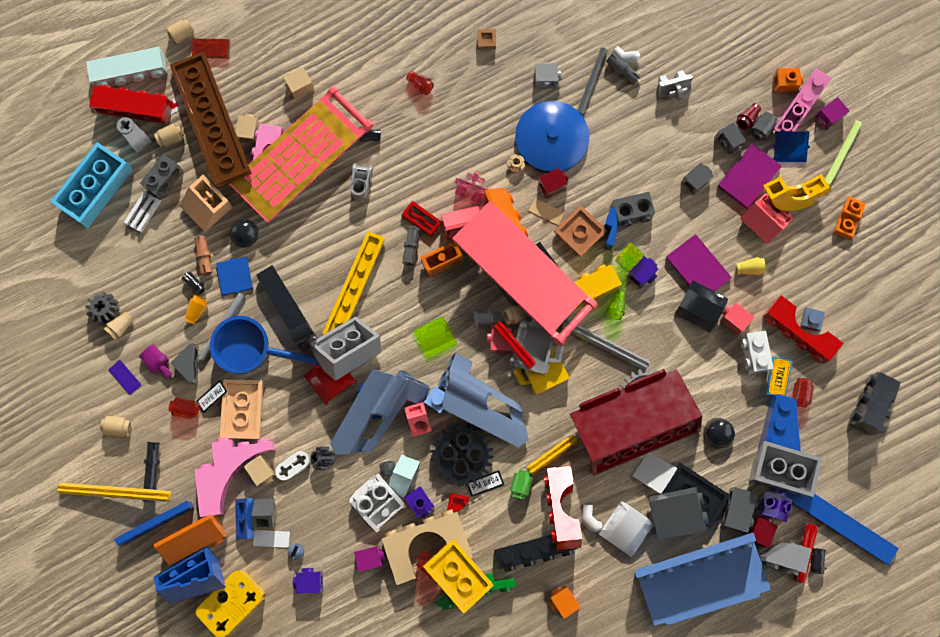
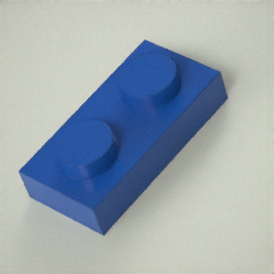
(244, 525)

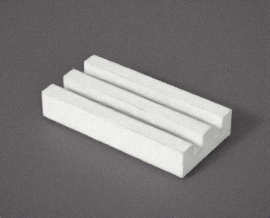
(136, 208)

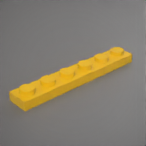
(355, 281)

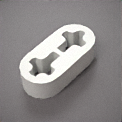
(295, 469)

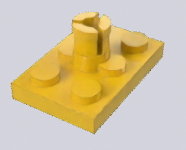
(458, 576)

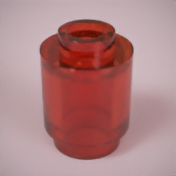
(803, 392)
(184, 408)

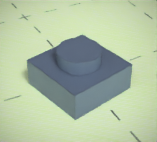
(812, 319)

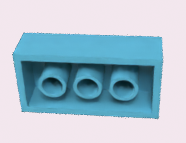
(92, 185)

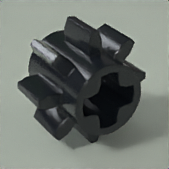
(322, 458)

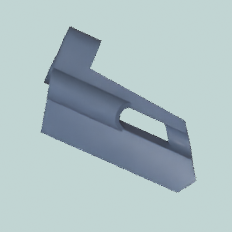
(382, 396)
(468, 397)

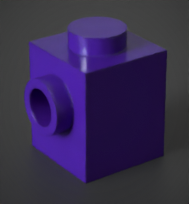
(643, 272)
(419, 502)
(308, 581)

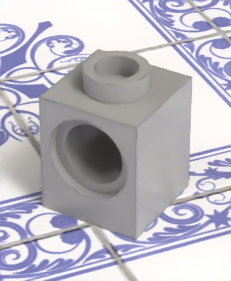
(547, 75)

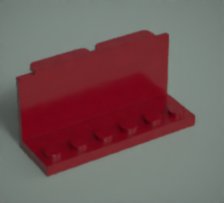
(636, 419)

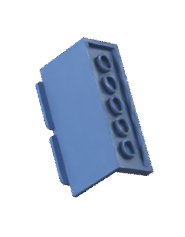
(703, 580)

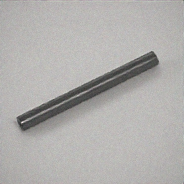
(592, 80)

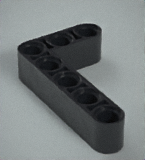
(288, 309)

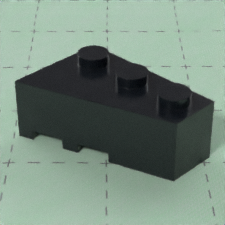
(875, 403)

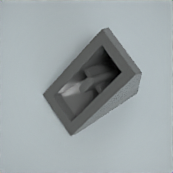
(187, 363)

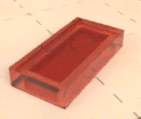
(212, 48)

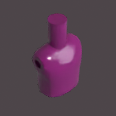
(155, 360)

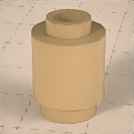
(179, 31)
(169, 135)
(115, 426)

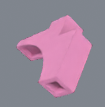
(214, 481)

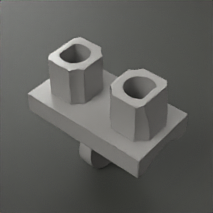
(674, 87)

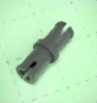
(623, 68)
(411, 245)

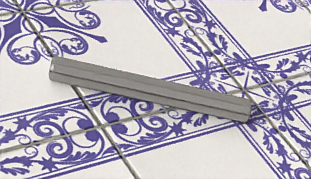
(608, 346)

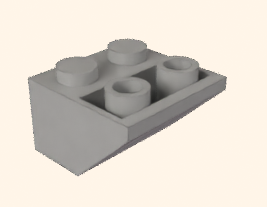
(788, 556)

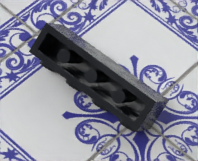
(528, 552)

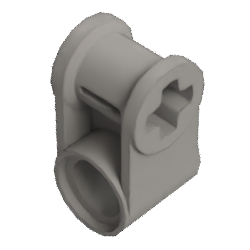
(134, 135)
(361, 179)

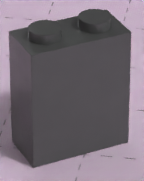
(678, 513)

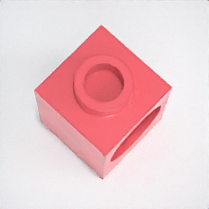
(418, 419)

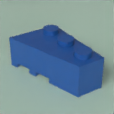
(781, 423)
(190, 577)

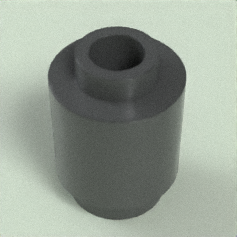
(763, 126)

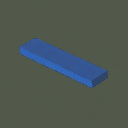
(154, 523)

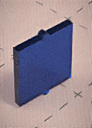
(791, 146)

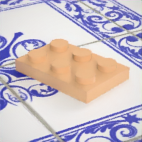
(242, 409)

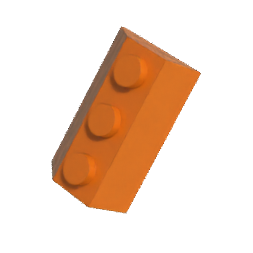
(504, 202)
(191, 539)

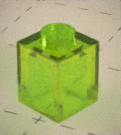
(629, 257)

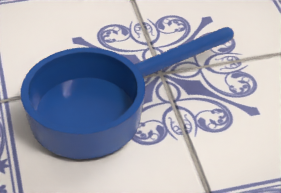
(243, 346)

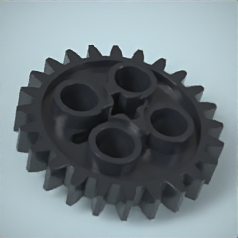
(476, 443)

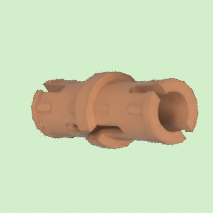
(203, 255)

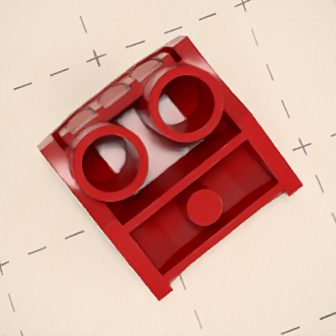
(326, 386)

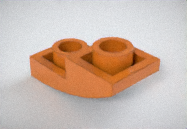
(849, 218)

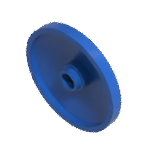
(552, 136)

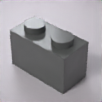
(739, 510)

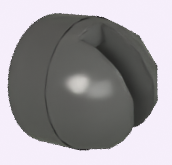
(387, 467)

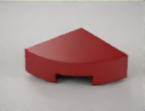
(457, 502)

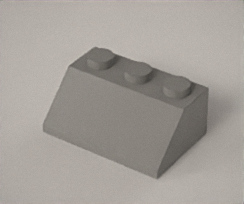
(346, 348)
(786, 469)

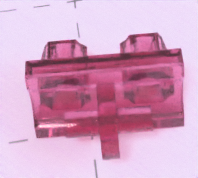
(463, 185)

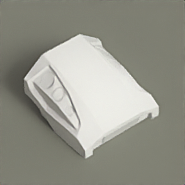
(376, 502)
(626, 528)

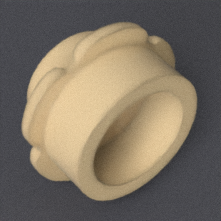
(516, 168)

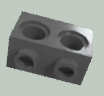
(161, 177)
(631, 205)

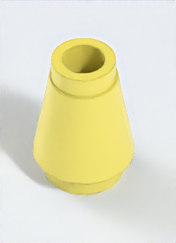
(751, 267)

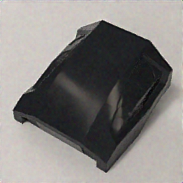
(701, 306)

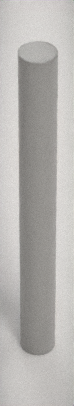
(230, 312)

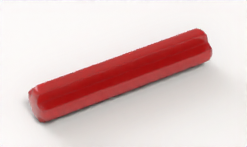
(514, 345)
(808, 542)

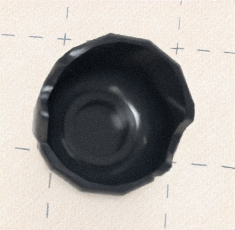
(244, 233)
(719, 432)

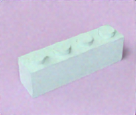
(127, 67)

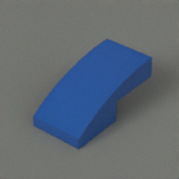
(611, 225)

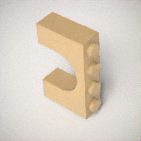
(398, 544)

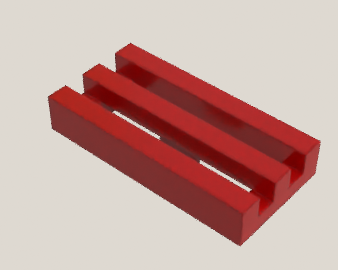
(434, 228)

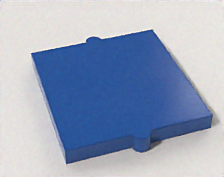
(234, 276)

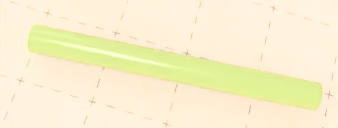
(843, 151)

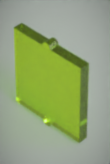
(435, 337)

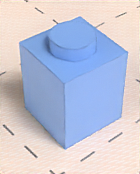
(435, 400)

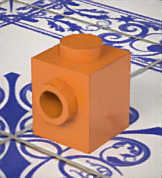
(787, 80)
(563, 601)

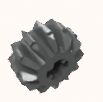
(105, 313)

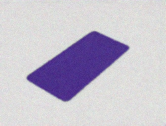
(124, 377)

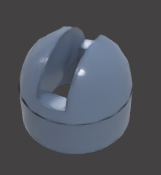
(300, 552)

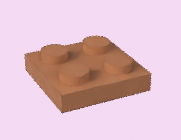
(580, 231)

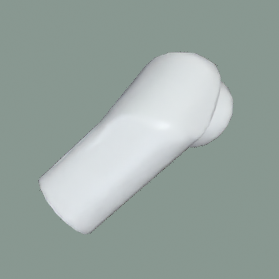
(629, 57)
(589, 521)

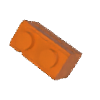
(441, 259)

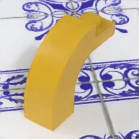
(796, 197)

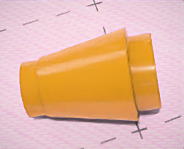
(195, 309)

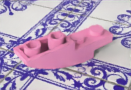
(803, 101)

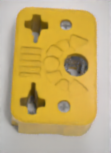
(235, 609)

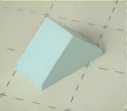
(403, 475)

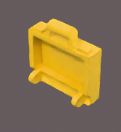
(540, 383)

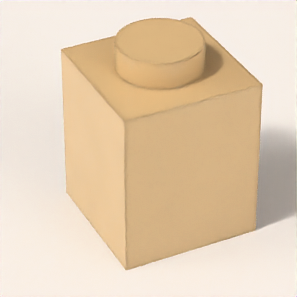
(298, 83)
(246, 128)
(260, 471)

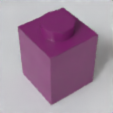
(832, 113)
(369, 558)

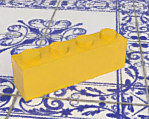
(598, 283)

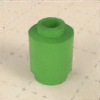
(521, 485)

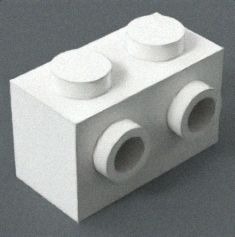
(756, 352)

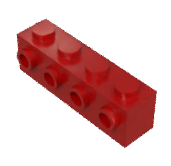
(130, 104)

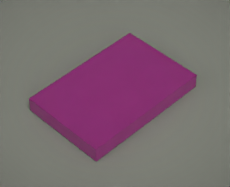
(748, 176)
(697, 263)

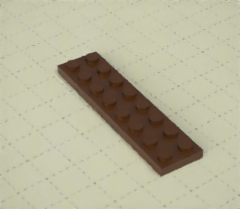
(210, 120)

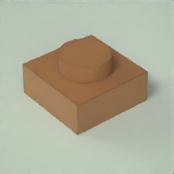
(486, 39)

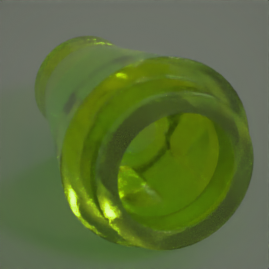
(616, 307)

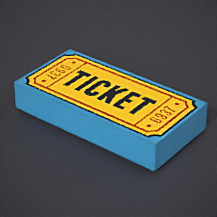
(778, 377)

